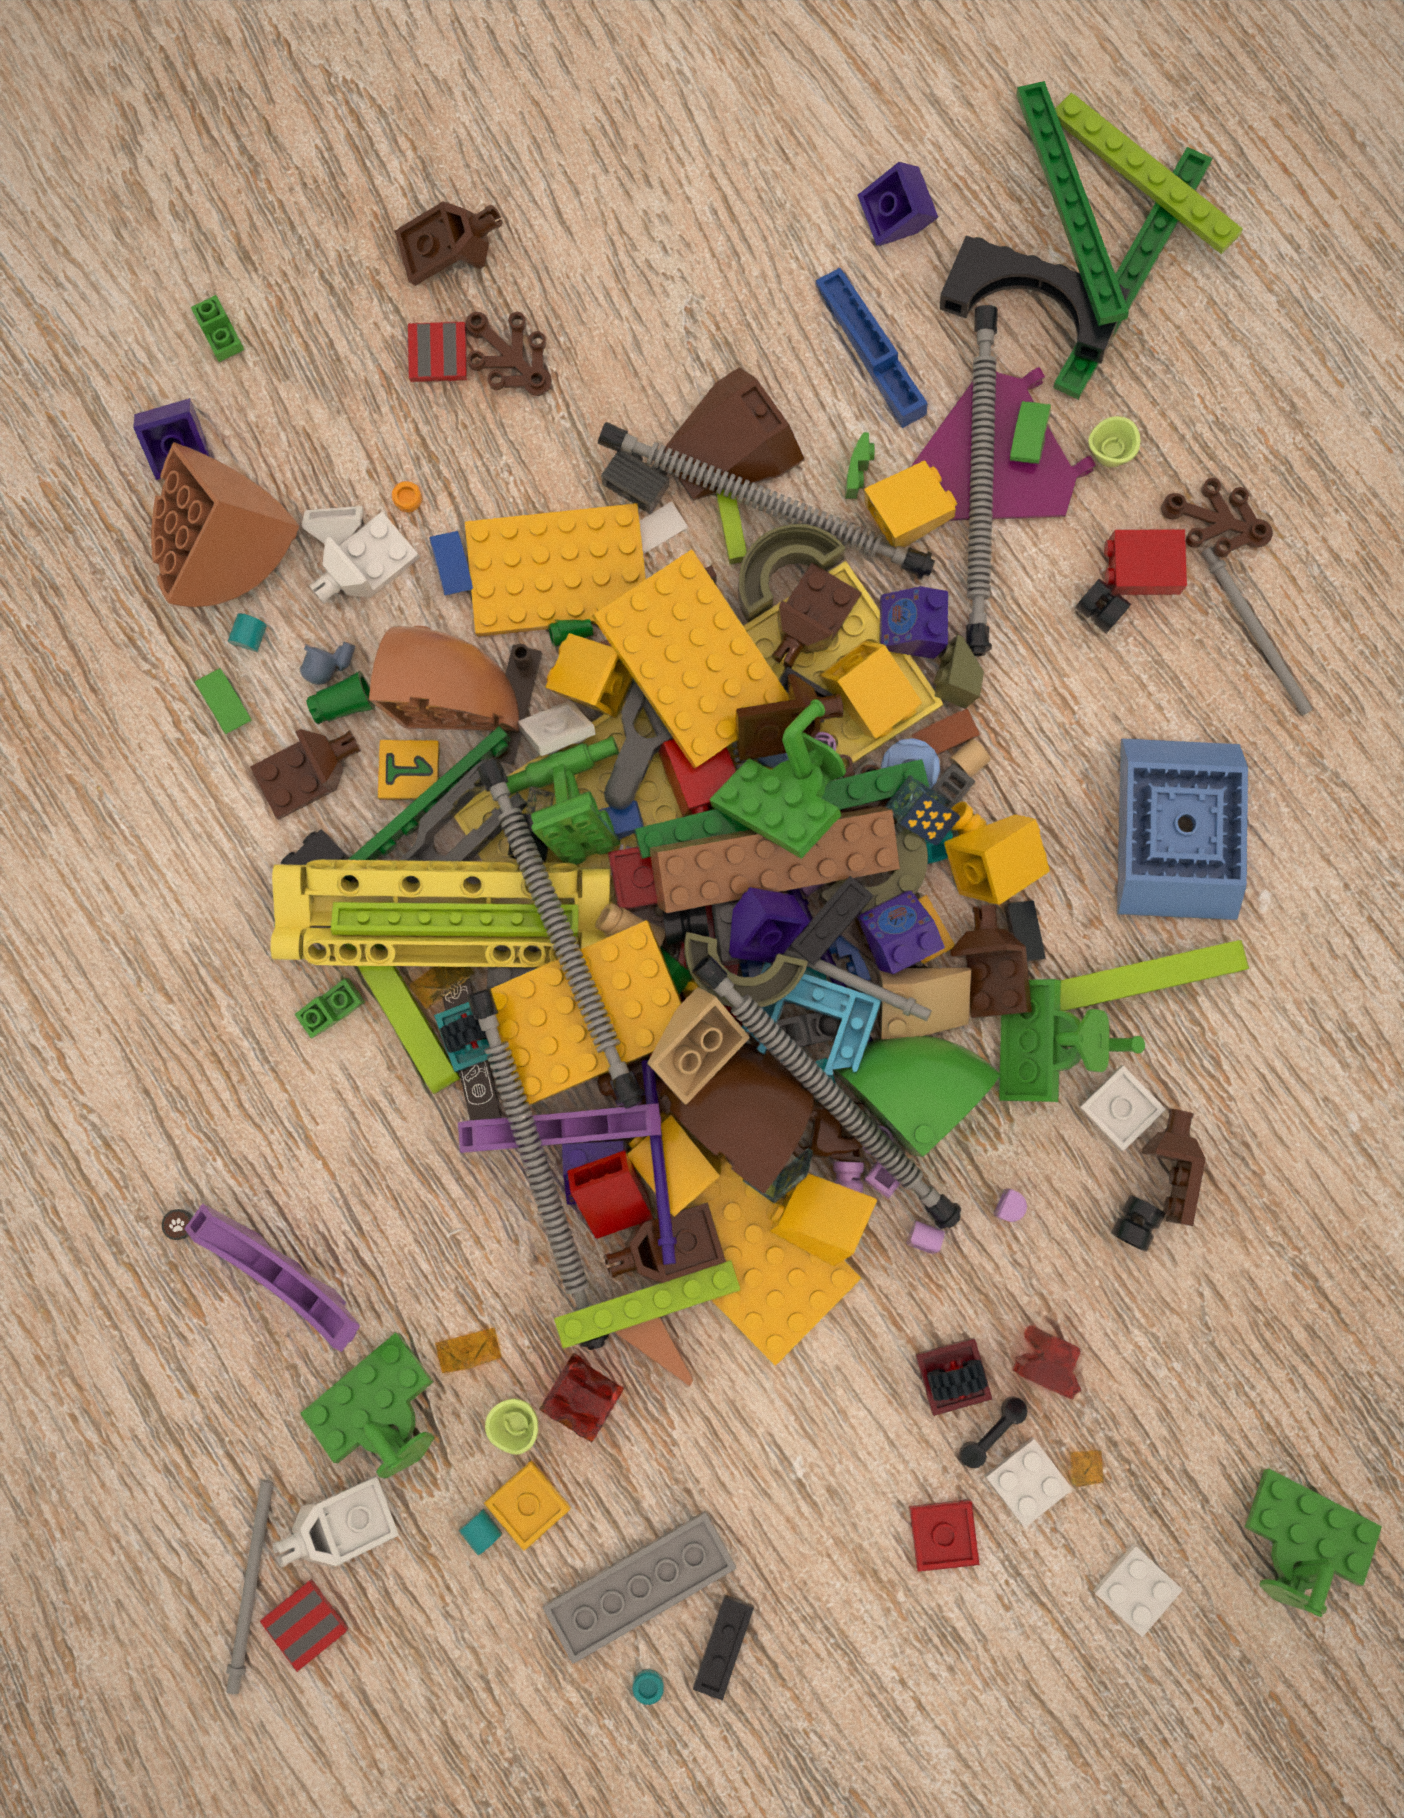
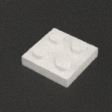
(556, 728)
(1122, 1108)
(1028, 1482)
(1137, 1590)

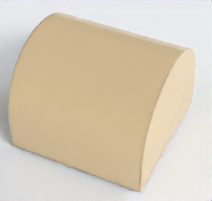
(970, 758)

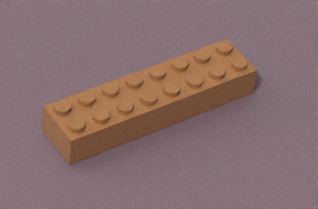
(729, 864)

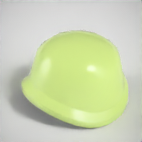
(1114, 441)
(512, 1426)

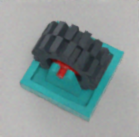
(462, 1037)

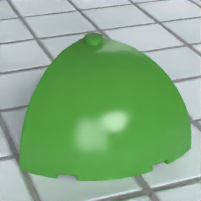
(919, 1087)

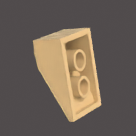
(938, 989)
(696, 1044)

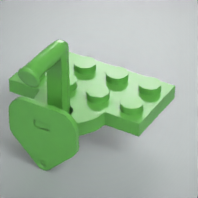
(788, 799)
(1037, 1043)
(369, 1404)
(1310, 1541)

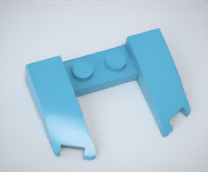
(854, 1008)

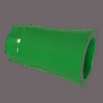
(341, 699)

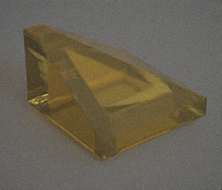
(1086, 1467)

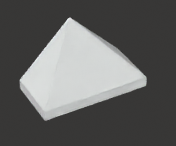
(332, 522)

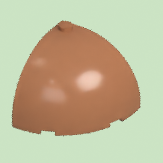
(214, 531)
(440, 683)

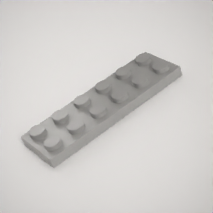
(639, 1587)

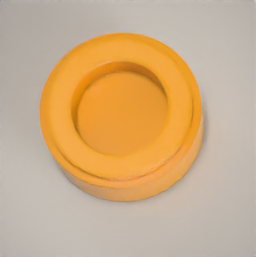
(406, 496)

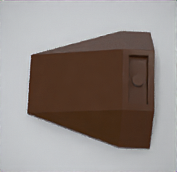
(738, 432)

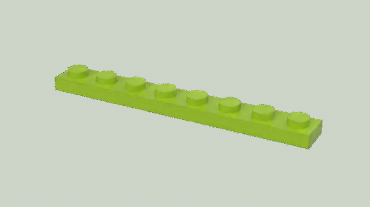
(1147, 173)
(443, 919)

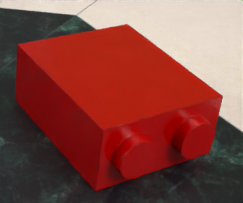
(1146, 562)
(694, 785)
(610, 1194)

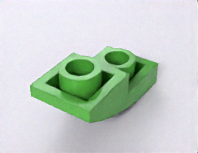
(217, 328)
(1030, 432)
(859, 462)
(222, 701)
(329, 1008)

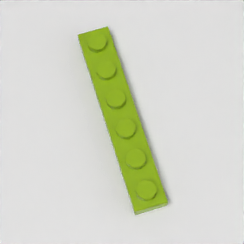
(646, 1304)

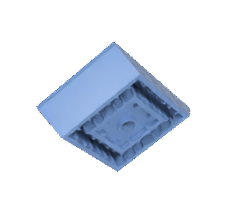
(1176, 870)

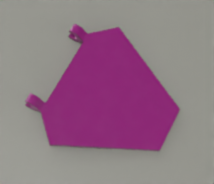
(1018, 486)

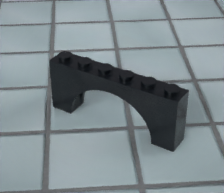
(988, 268)

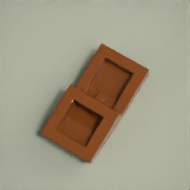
(949, 732)

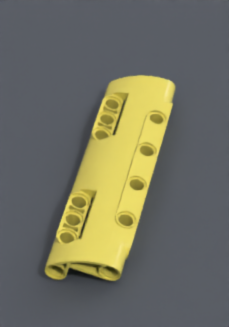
(307, 892)

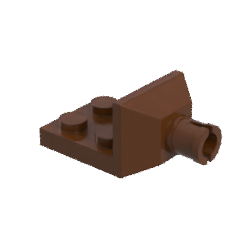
(445, 237)
(813, 614)
(763, 726)
(303, 771)
(997, 967)
(1186, 1177)
(695, 1247)

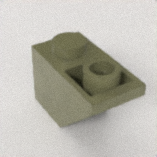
(959, 674)

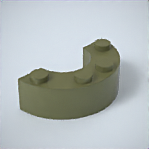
(779, 548)
(913, 867)
(765, 988)

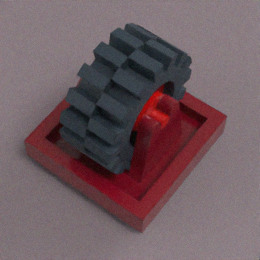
(953, 1376)

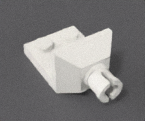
(364, 560)
(339, 1527)

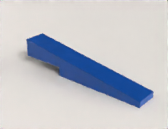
(873, 348)

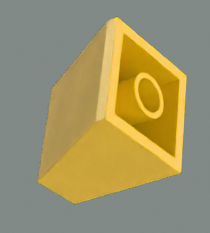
(909, 504)
(590, 675)
(872, 688)
(997, 859)
(687, 1162)
(823, 1218)

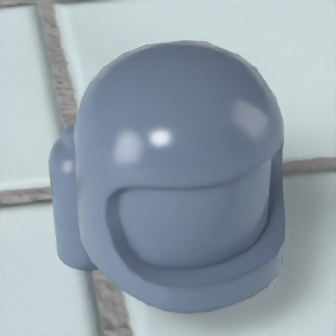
(320, 665)

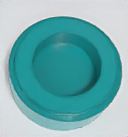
(648, 1687)

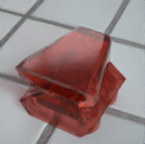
(1050, 1362)
(581, 1398)

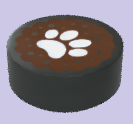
(174, 1224)

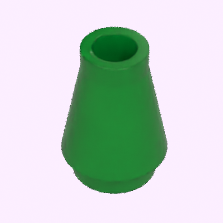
(561, 628)

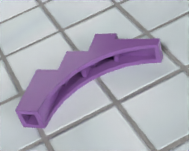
(564, 1128)
(277, 1272)

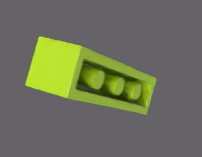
(731, 528)

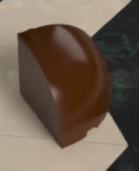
(748, 1113)

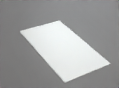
(660, 526)

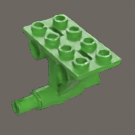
(574, 824)

